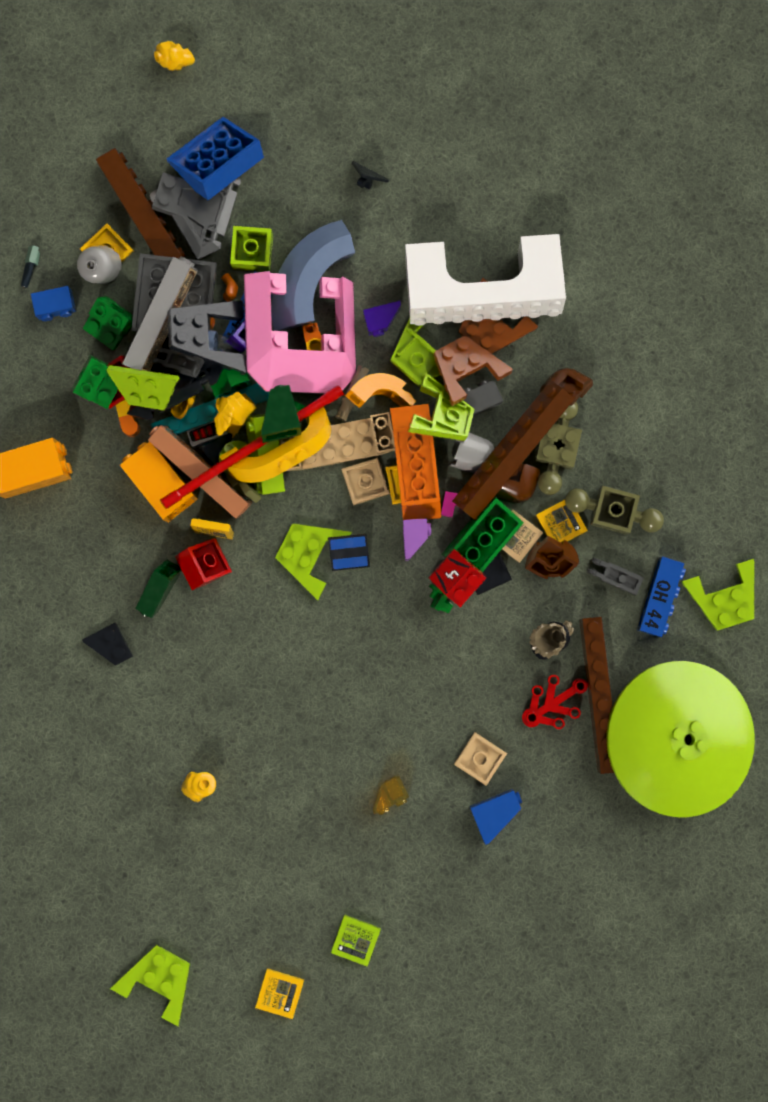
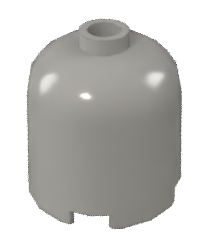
(106, 264)
(470, 453)

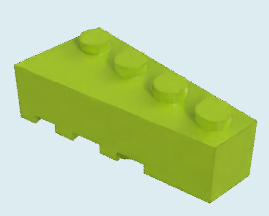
(253, 427)

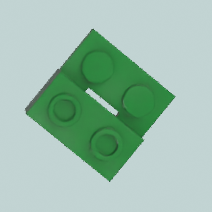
(108, 322)
(89, 380)

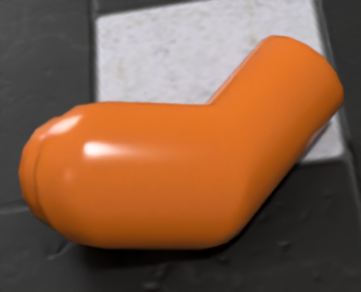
(231, 289)

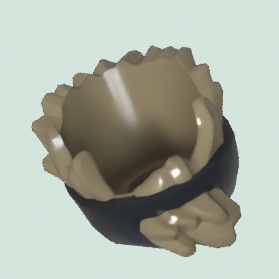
(550, 639)

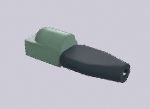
(32, 259)

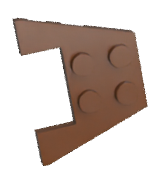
(495, 334)
(463, 359)

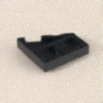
(109, 644)

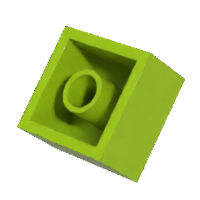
(251, 248)

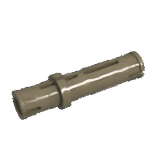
(347, 405)

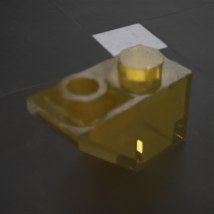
(390, 793)

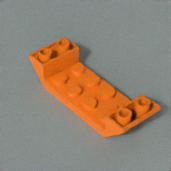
(415, 465)

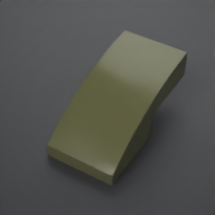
(244, 488)

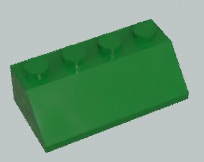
(486, 535)

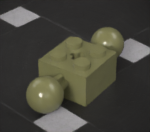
(546, 453)
(626, 504)

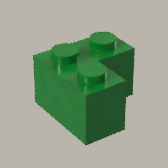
(230, 382)

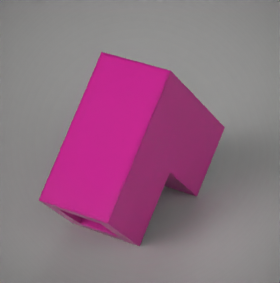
(448, 506)

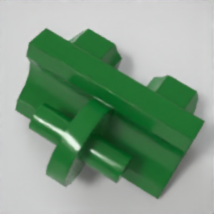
(440, 601)

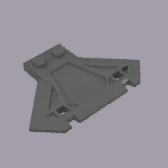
(195, 213)

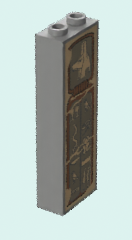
(155, 323)

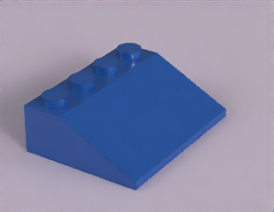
(216, 157)

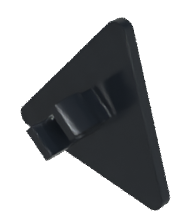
(367, 176)
(213, 448)

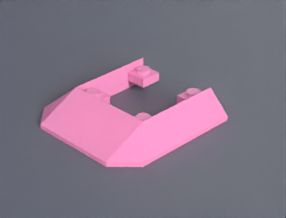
(303, 370)

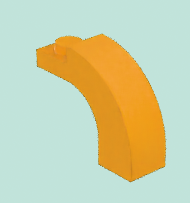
(380, 384)

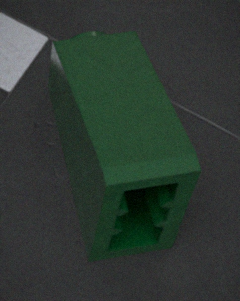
(280, 415)
(158, 588)

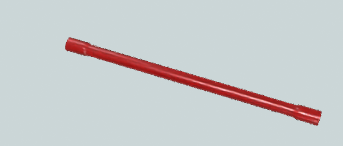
(176, 495)

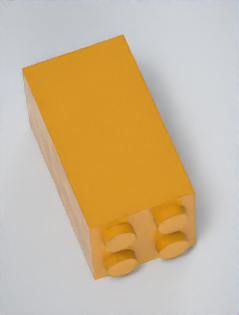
(33, 467)
(156, 479)

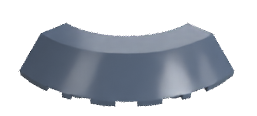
(303, 271)

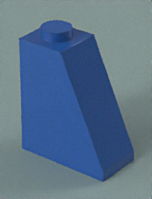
(495, 813)

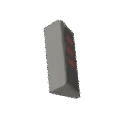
(203, 434)

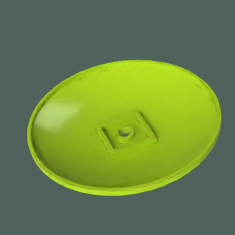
(649, 734)

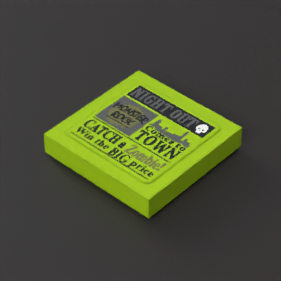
(355, 940)

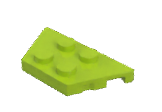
(143, 387)

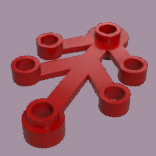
(552, 704)

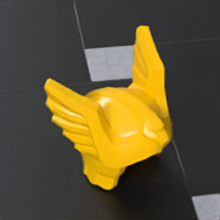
(233, 412)

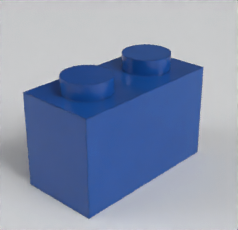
(53, 303)

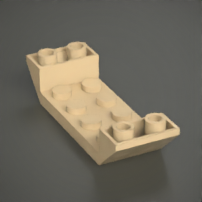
(352, 442)

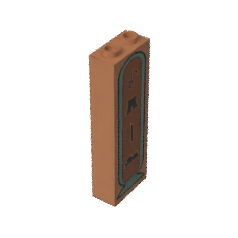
(193, 465)

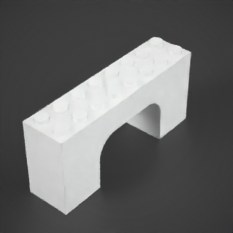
(440, 299)

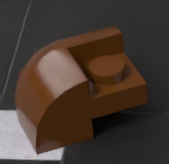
(571, 381)
(520, 485)
(552, 558)

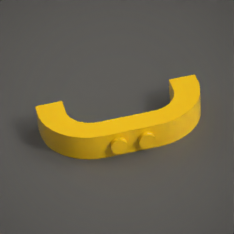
(285, 455)

